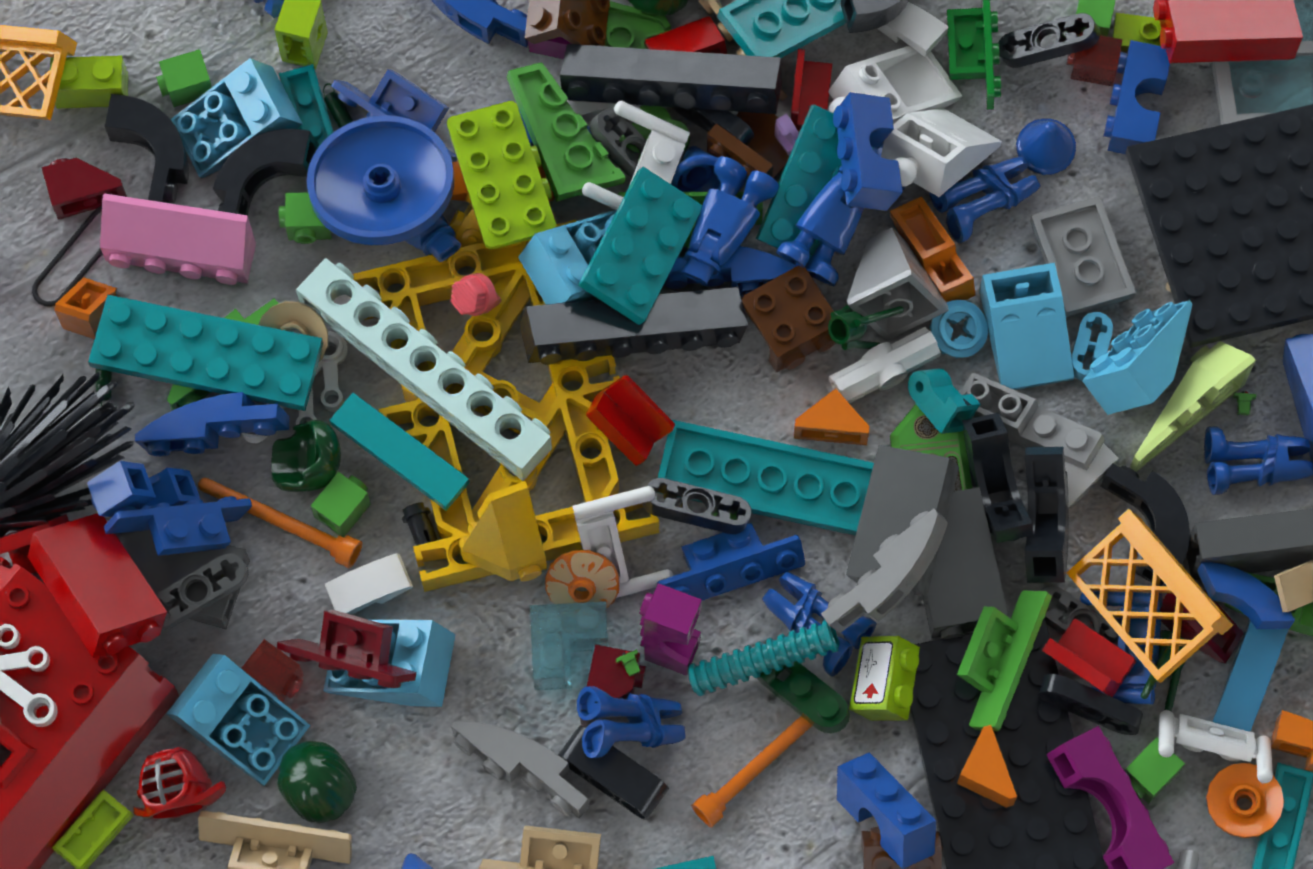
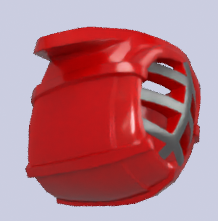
(175, 785)

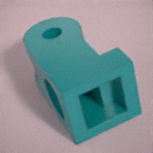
(941, 400)

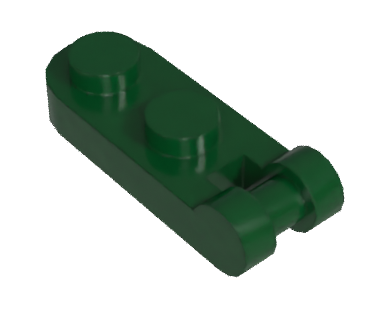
(809, 697)

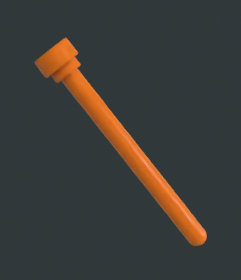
(343, 549)
(711, 807)

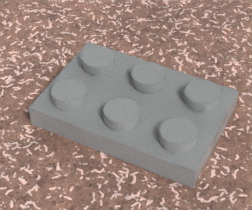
(1084, 255)

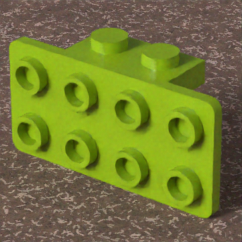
(501, 174)

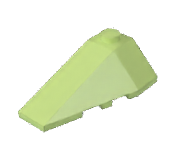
(1206, 385)

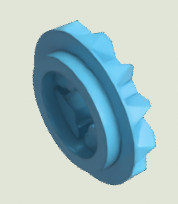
(975, 327)

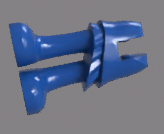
(999, 193)
(1272, 451)
(801, 614)
(643, 716)

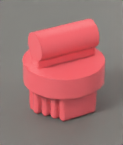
(474, 295)

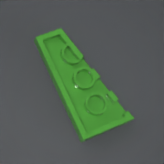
(561, 136)

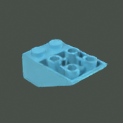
(232, 113)
(560, 257)
(1027, 326)
(1140, 360)
(415, 646)
(238, 718)

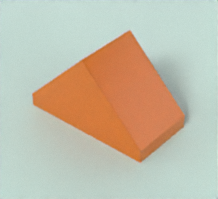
(83, 306)
(832, 421)
(987, 772)

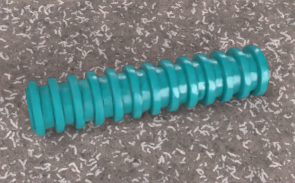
(762, 658)

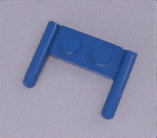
(1135, 681)

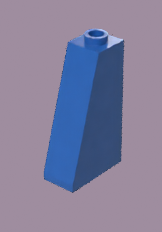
(1299, 372)

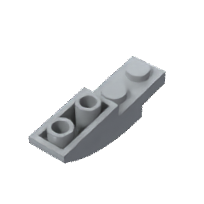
(1033, 425)
(902, 565)
(511, 753)

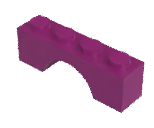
(669, 628)
(1092, 767)

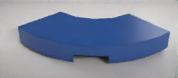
(1246, 594)

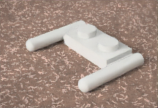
(659, 154)
(600, 534)
(1224, 740)

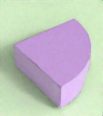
(786, 133)

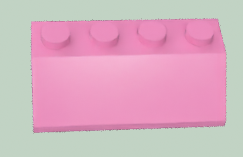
(176, 239)

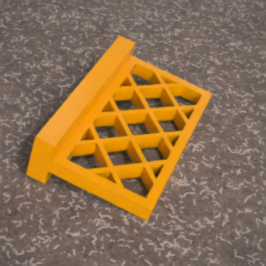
(40, 44)
(1178, 582)

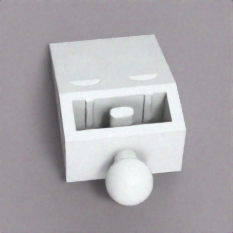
(903, 76)
(936, 148)

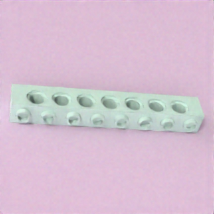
(516, 454)

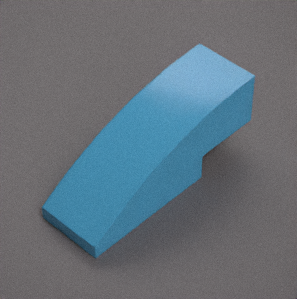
(1249, 677)

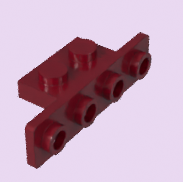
(351, 645)

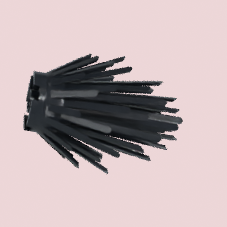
(41, 452)

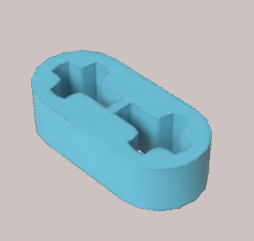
(1083, 344)

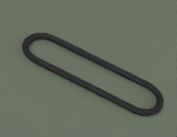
(59, 256)

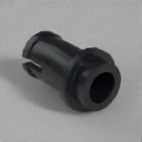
(419, 523)

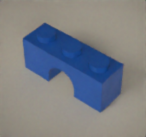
(1143, 71)
(867, 178)
(129, 485)
(903, 823)

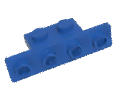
(396, 98)
(182, 527)
(734, 561)

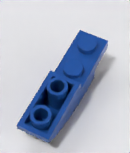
(485, 19)
(745, 270)
(202, 422)

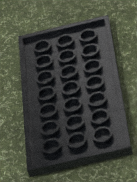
(1047, 822)

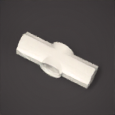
(885, 365)

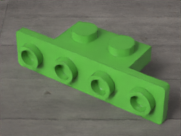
(1000, 654)

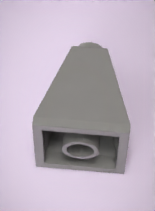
(891, 278)

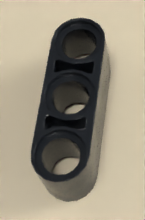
(616, 776)

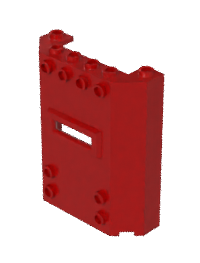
(101, 720)

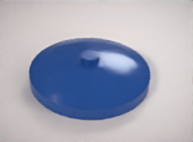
(380, 180)

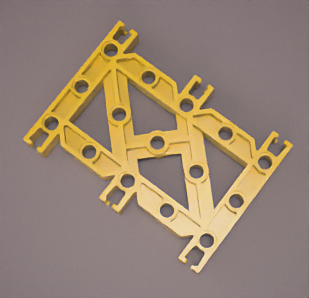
(560, 410)

